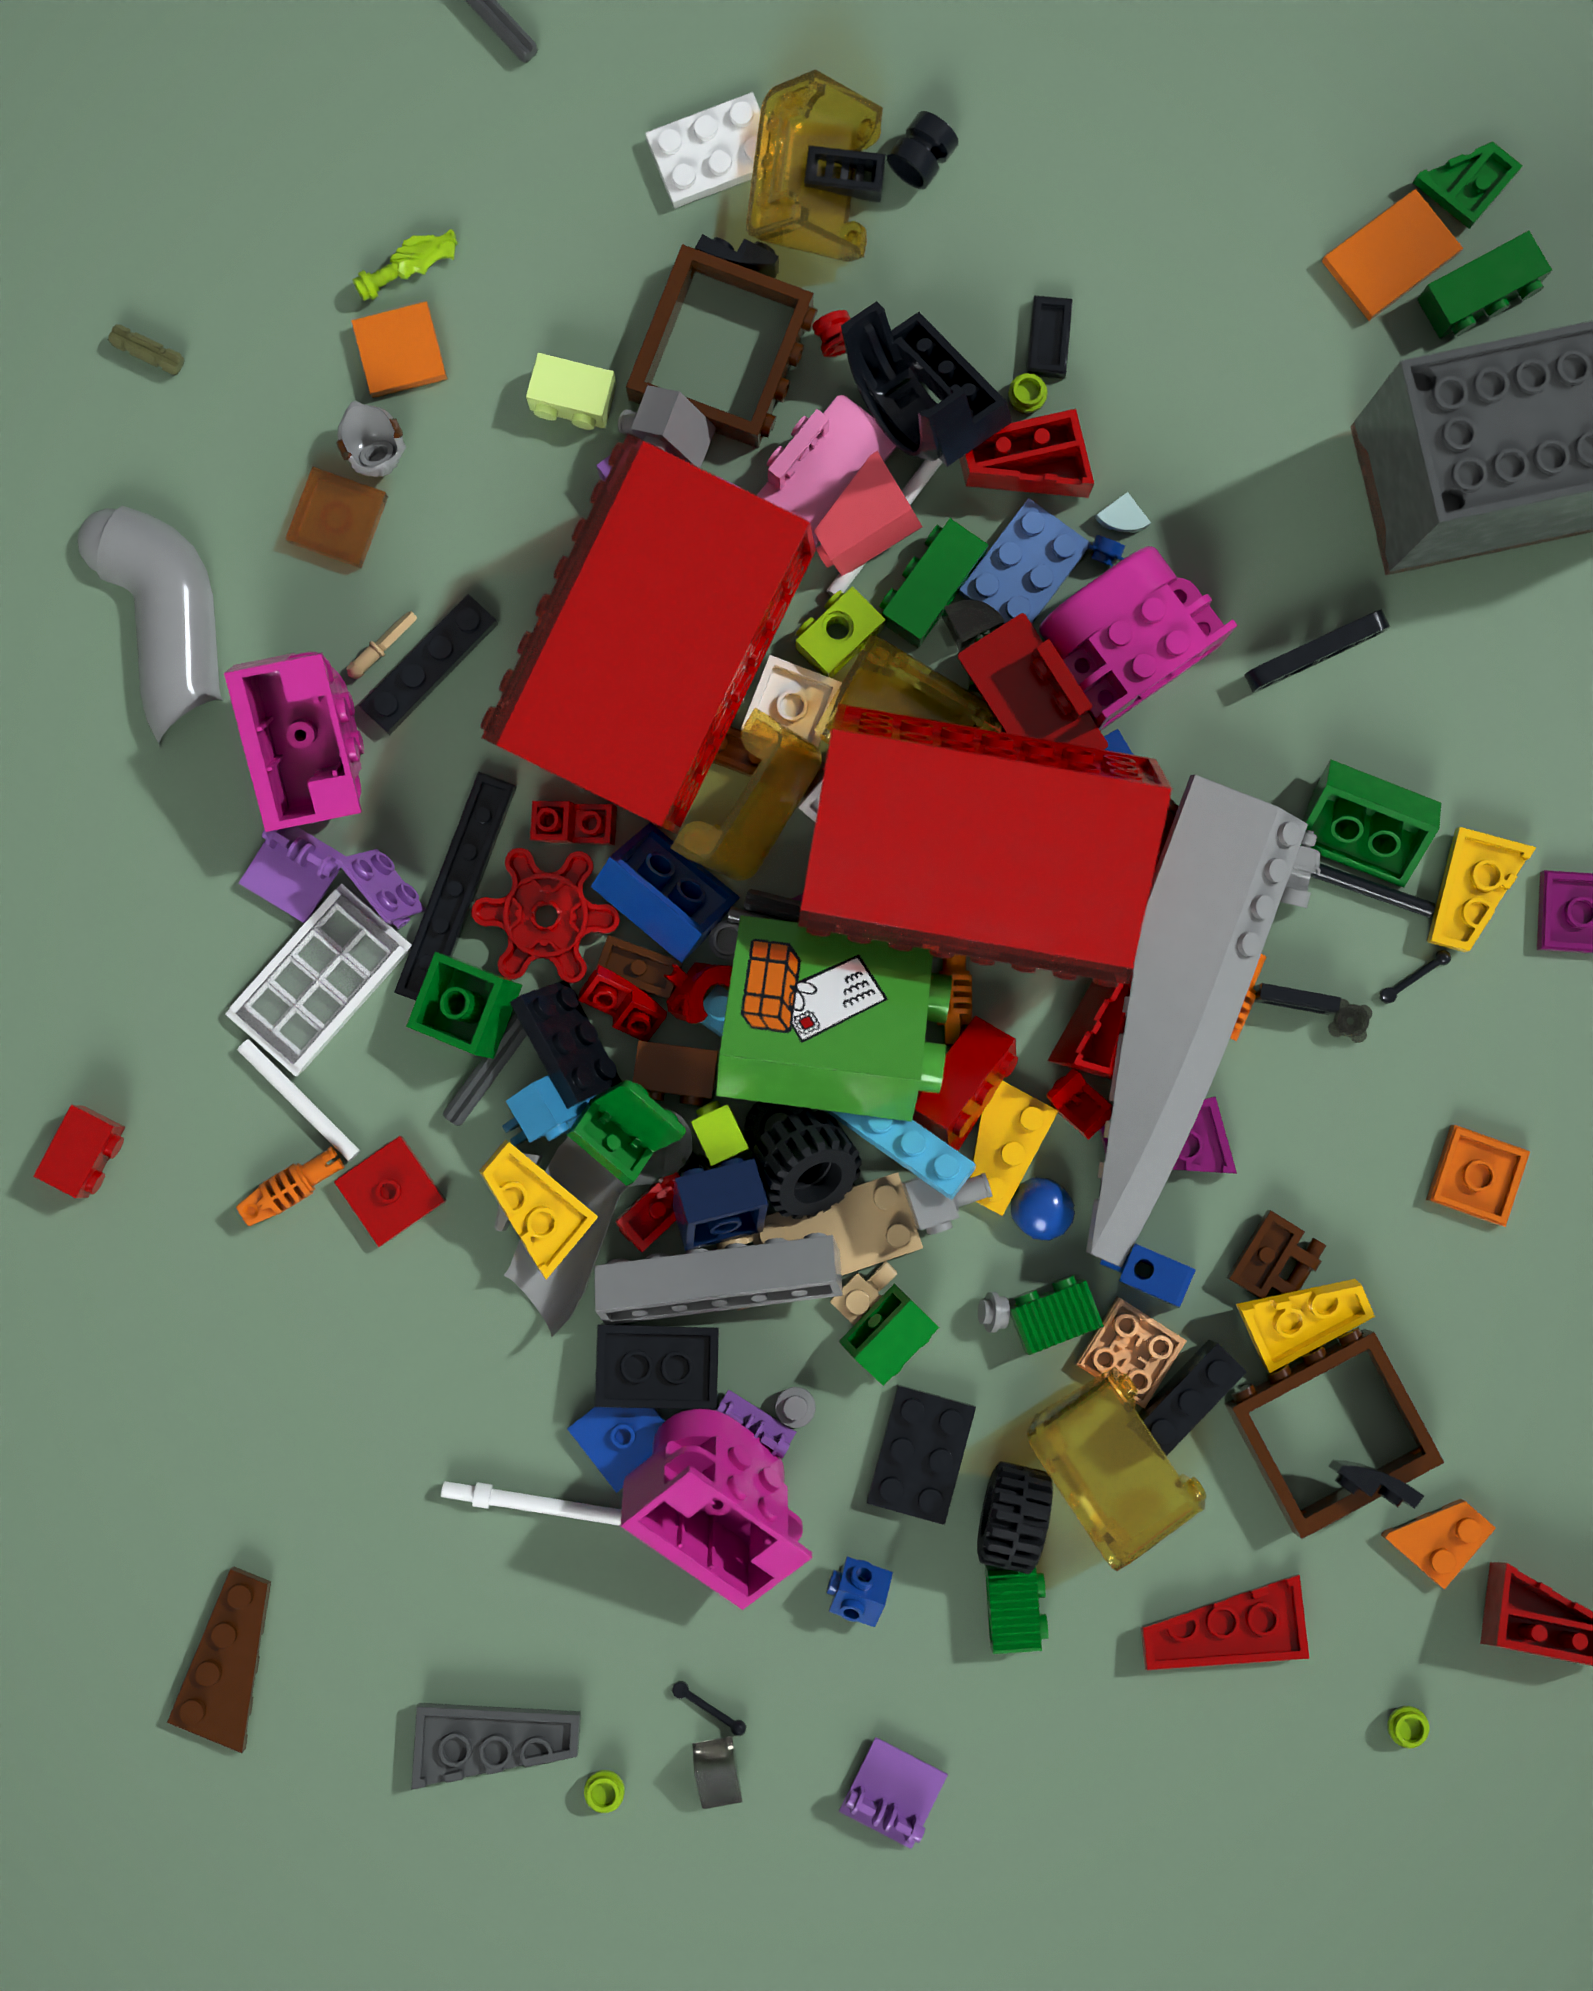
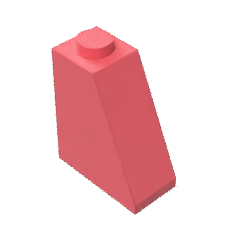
(865, 518)

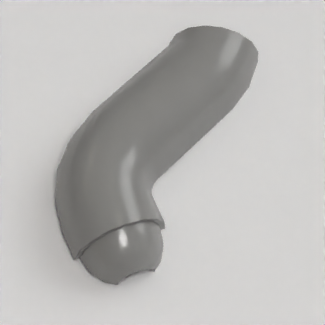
(170, 608)
(599, 1192)

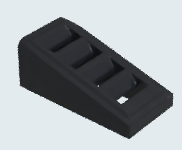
(847, 158)

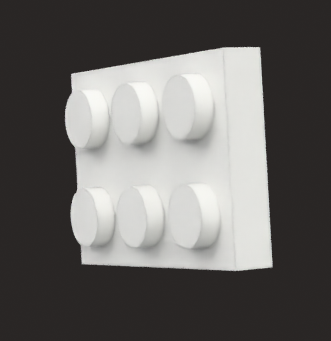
(707, 150)

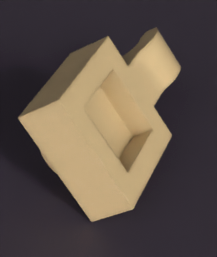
(862, 1294)

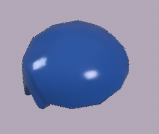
(1042, 1208)

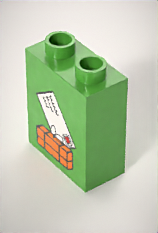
(830, 1022)

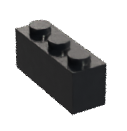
(1190, 1395)

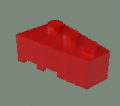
(1033, 457)
(1093, 1031)
(969, 1081)
(1534, 1618)

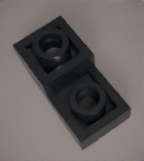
(753, 256)
(1367, 1479)

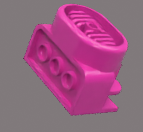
(1133, 633)
(297, 773)
(715, 1506)

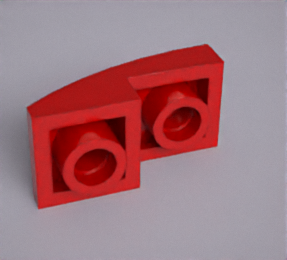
(573, 823)
(631, 1007)

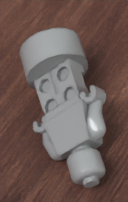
(1306, 862)

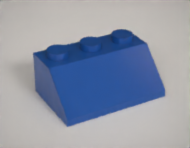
(664, 892)

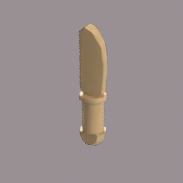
(375, 650)

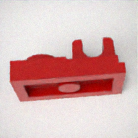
(649, 1214)

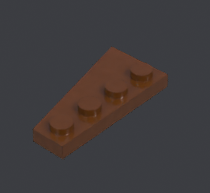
(221, 1678)

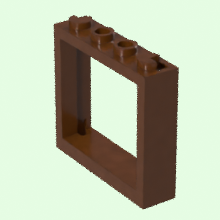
(789, 354)
(1341, 1502)

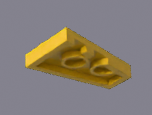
(1472, 885)
(1008, 1140)
(537, 1206)
(1303, 1320)

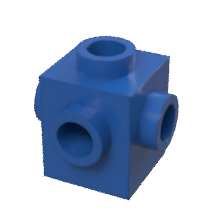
(859, 1591)

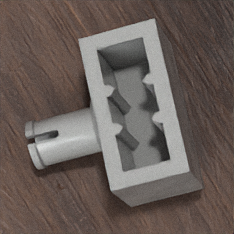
(670, 424)
(934, 1210)

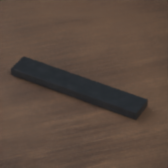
(457, 879)

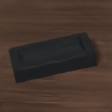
(1049, 336)
(1297, 999)

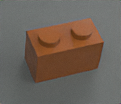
(676, 1071)

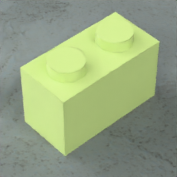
(571, 391)

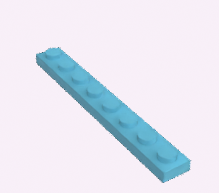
(899, 1139)

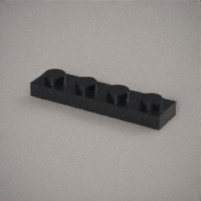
(428, 664)

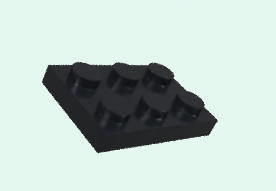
(566, 1042)
(656, 1367)
(921, 1454)

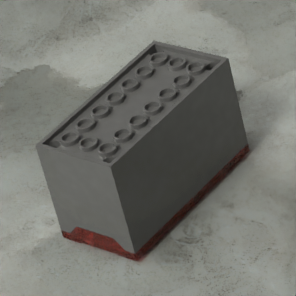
(1481, 449)

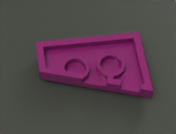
(1206, 1144)

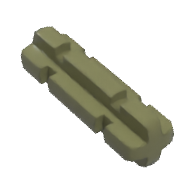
(146, 349)

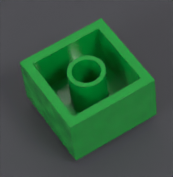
(463, 1005)

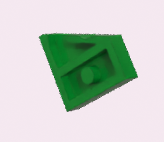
(1469, 181)

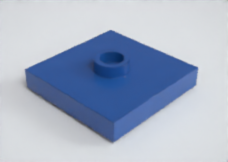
(617, 1439)

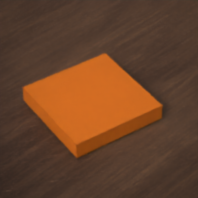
(399, 349)
(1478, 1175)

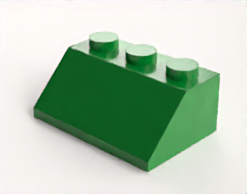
(1371, 823)

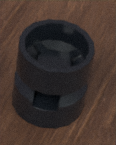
(926, 145)

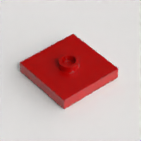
(390, 1191)

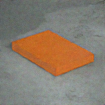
(1392, 254)

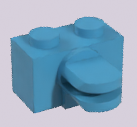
(540, 1112)

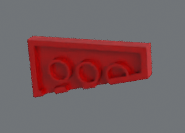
(1236, 1630)

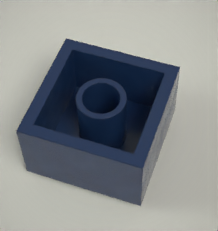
(719, 1203)

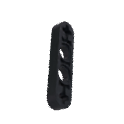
(1317, 650)

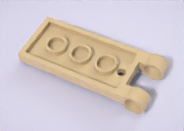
(867, 1225)

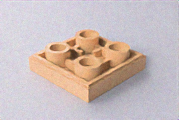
(1134, 1346)

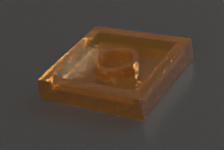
(336, 517)

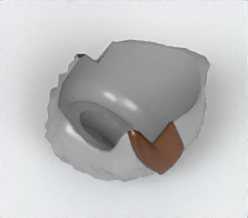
(370, 439)

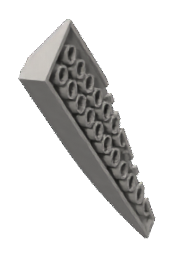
(1188, 983)

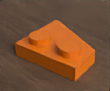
(1442, 1540)

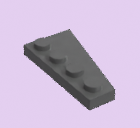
(486, 1739)

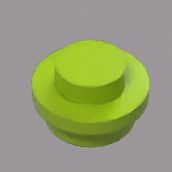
(1027, 393)
(1408, 1727)
(604, 1791)

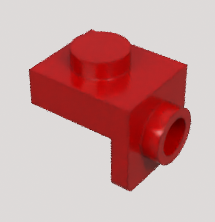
(1080, 1104)

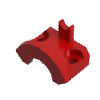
(687, 998)

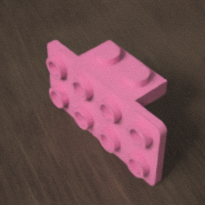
(823, 459)

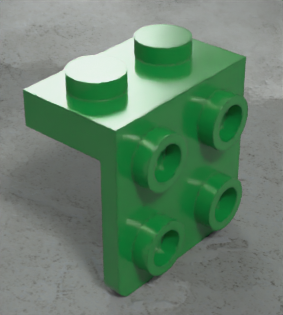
(625, 1129)

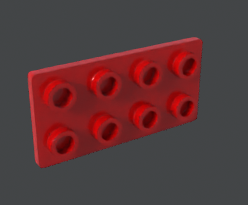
(1030, 686)

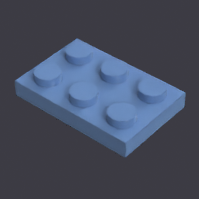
(1026, 564)

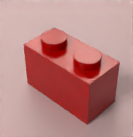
(80, 1152)

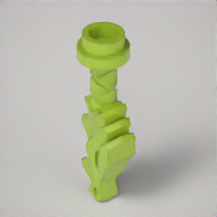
(413, 257)

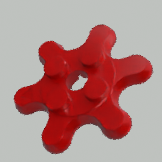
(535, 889)

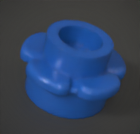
(1106, 550)

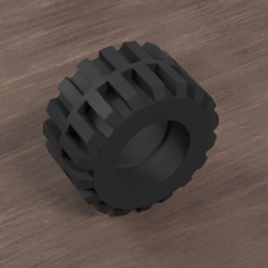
(806, 1164)
(1015, 1517)

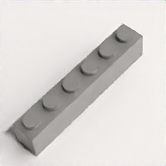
(718, 1279)

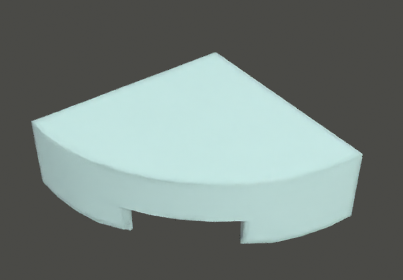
(1123, 516)

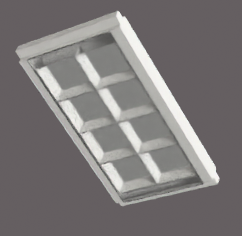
(319, 980)

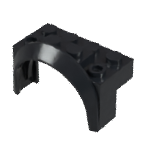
(909, 416)

